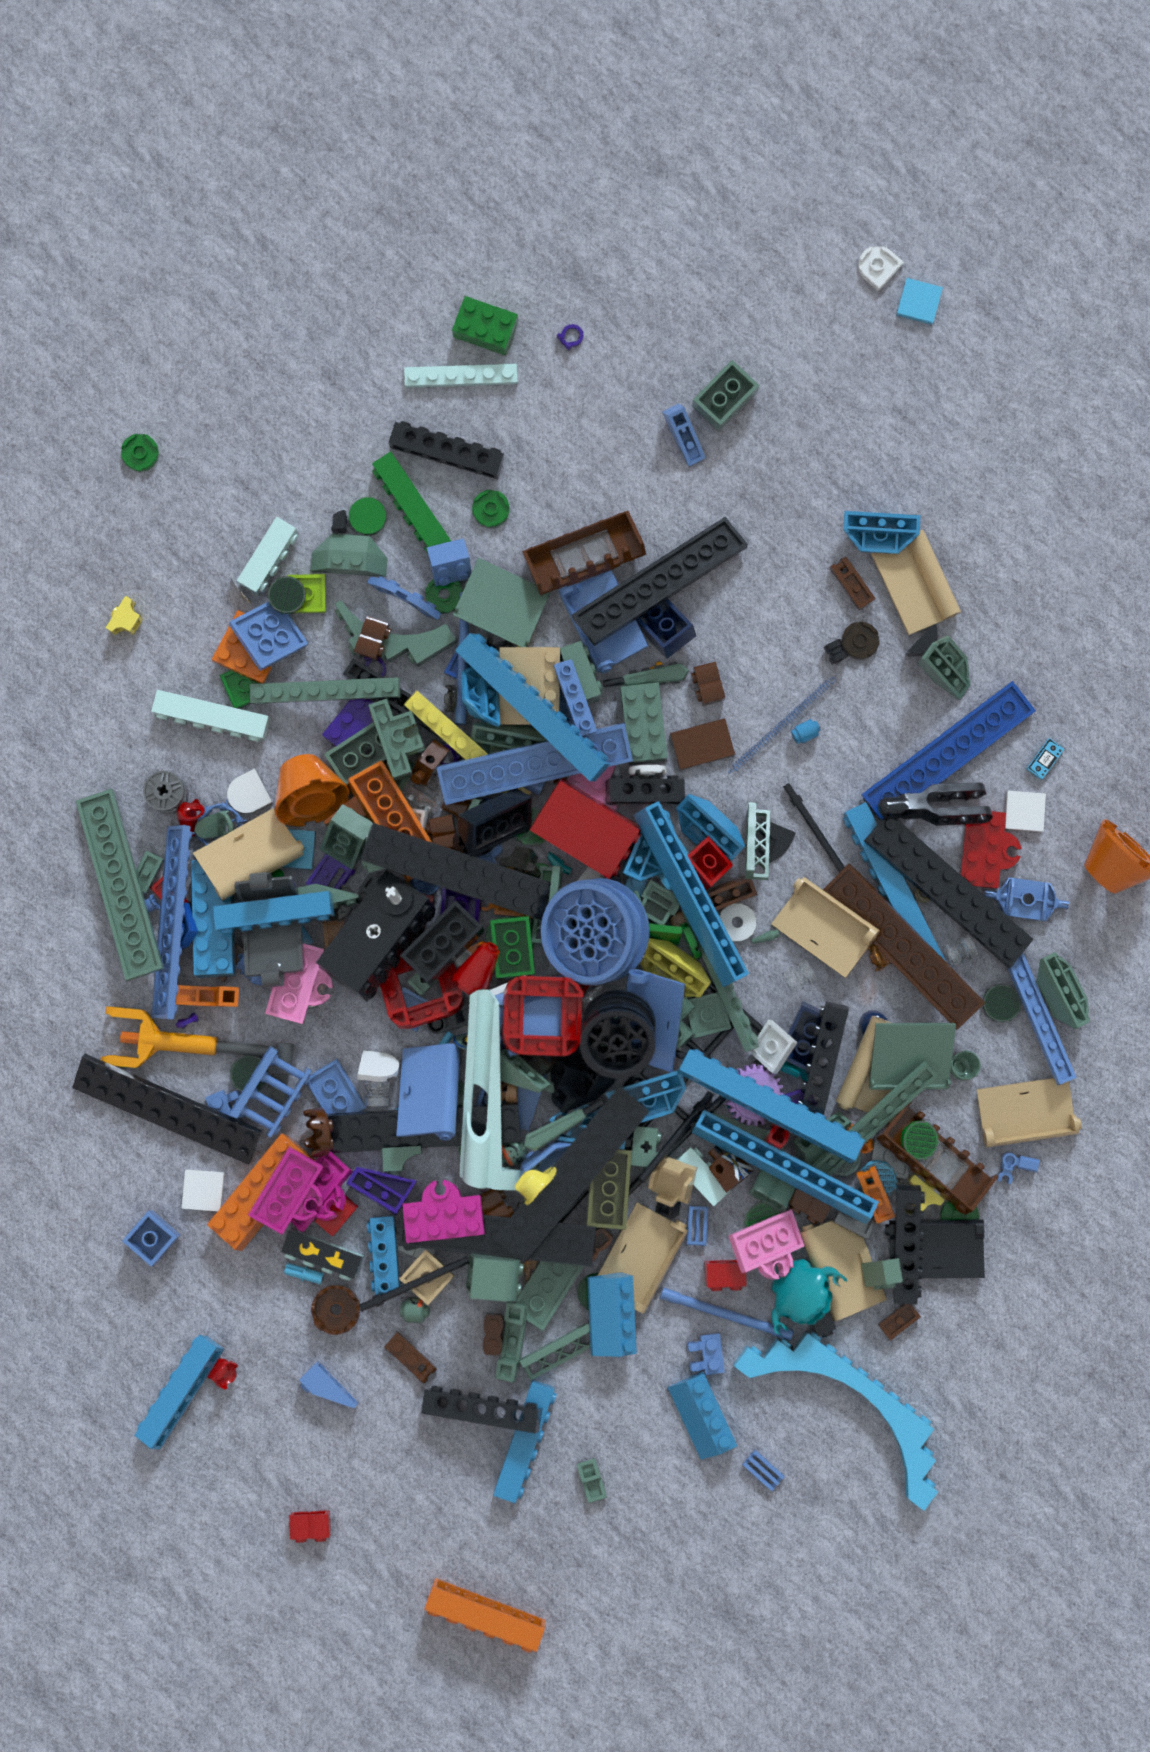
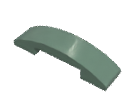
(512, 1342)

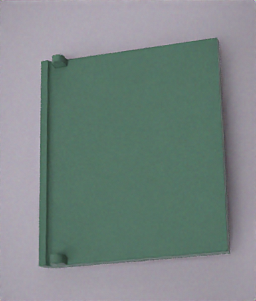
(501, 603)
(904, 1046)

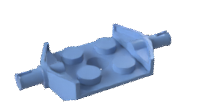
(1011, 899)

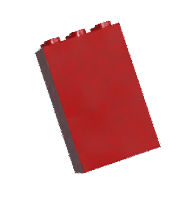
(586, 828)

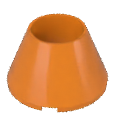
(308, 791)
(1117, 859)

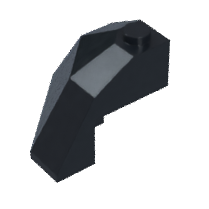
(576, 1082)

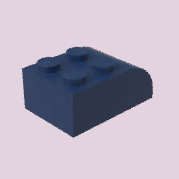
(666, 628)
(803, 1031)

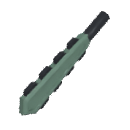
(672, 673)
(550, 1131)

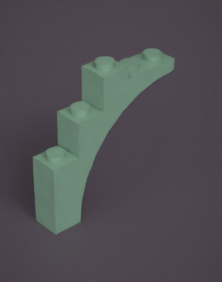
(421, 646)

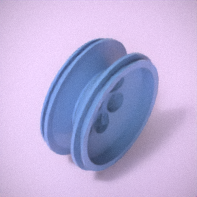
(625, 930)

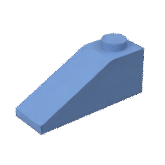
(683, 433)
(324, 1385)

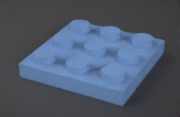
(267, 635)

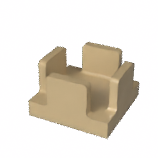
(672, 1181)
(423, 1265)

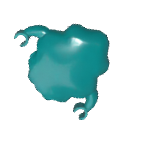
(803, 1294)

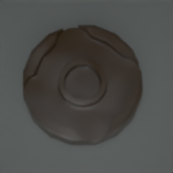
(860, 640)

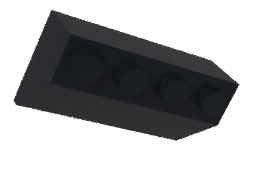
(495, 821)

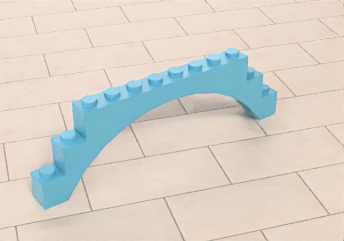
(907, 1427)

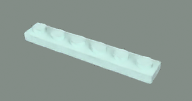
(460, 375)

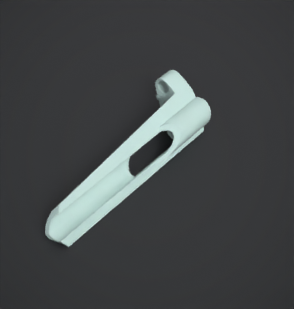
(483, 1154)

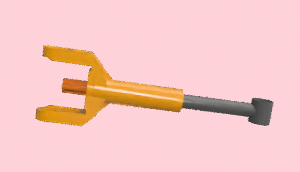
(151, 1040)

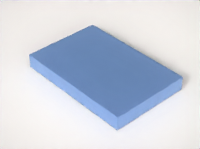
(335, 1090)

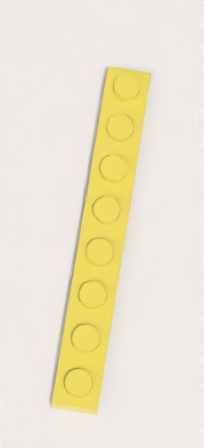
(446, 729)

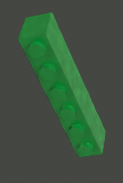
(409, 501)

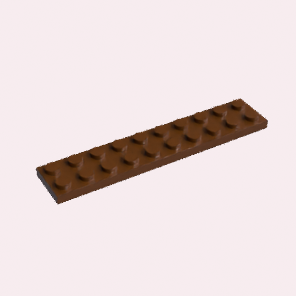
(907, 948)

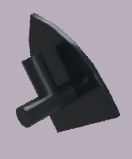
(779, 841)

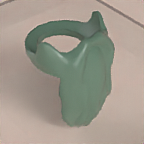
(214, 825)

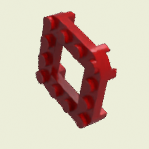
(422, 1013)
(570, 1021)

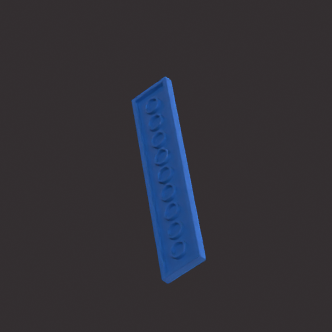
(954, 746)

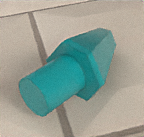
(556, 861)

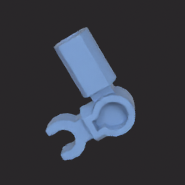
(1009, 1160)

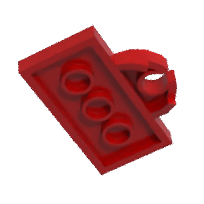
(986, 852)

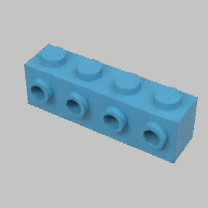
(385, 1253)

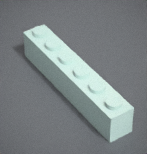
(210, 715)

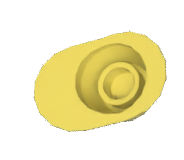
(533, 1182)

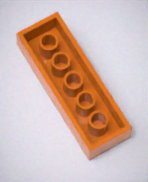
(385, 802)
(232, 1218)
(485, 1615)

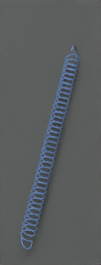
(770, 733)

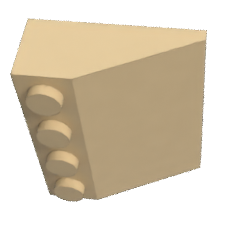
(538, 668)

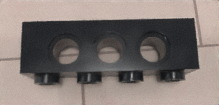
(615, 792)

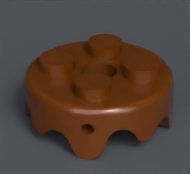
(321, 1132)
(322, 1314)

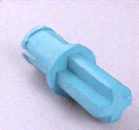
(303, 1273)

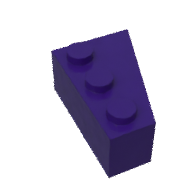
(349, 721)
(381, 1188)

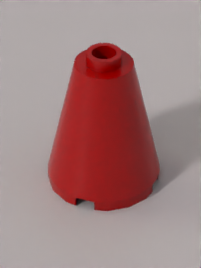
(478, 969)

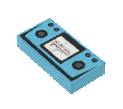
(1045, 758)

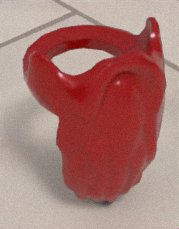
(187, 814)
(223, 1373)

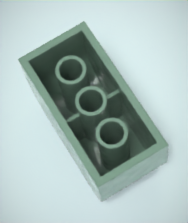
(493, 1277)

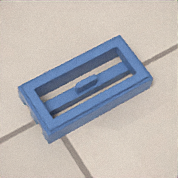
(705, 1223)
(776, 1481)

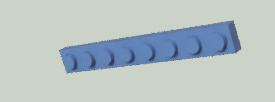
(1041, 1021)

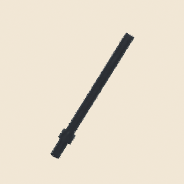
(796, 800)
(697, 1109)
(379, 1299)

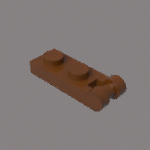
(852, 583)
(410, 1357)

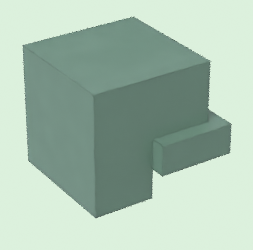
(659, 903)

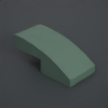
(592, 1480)

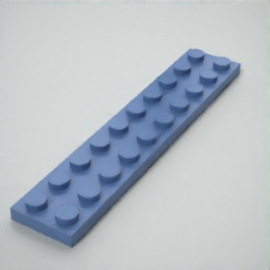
(524, 766)
(170, 921)

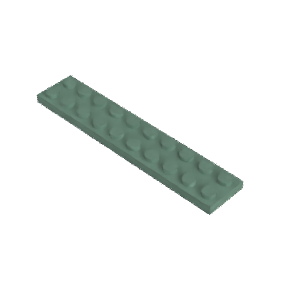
(119, 885)

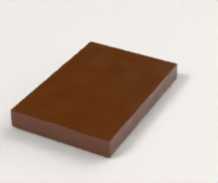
(702, 744)

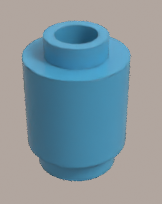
(805, 731)

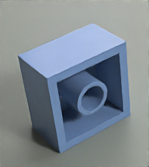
(449, 562)
(151, 1238)

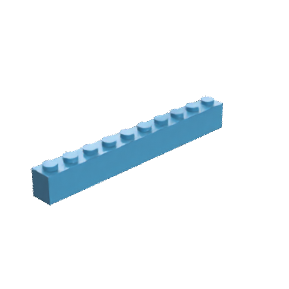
(533, 707)
(890, 881)
(691, 894)
(771, 1106)
(785, 1167)

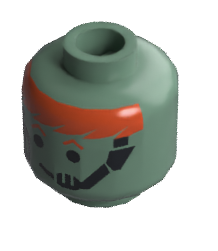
(513, 1153)
(414, 1310)

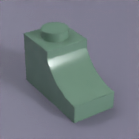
(396, 1157)

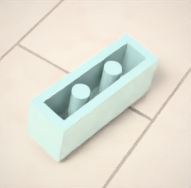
(704, 1179)

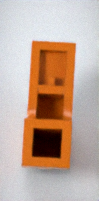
(207, 996)

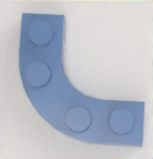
(415, 600)

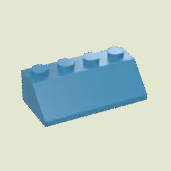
(612, 1315)
(702, 1416)

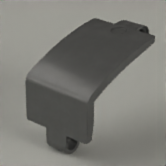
(273, 949)

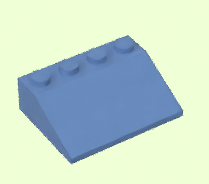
(540, 1016)

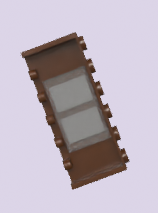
(584, 553)
(946, 1170)

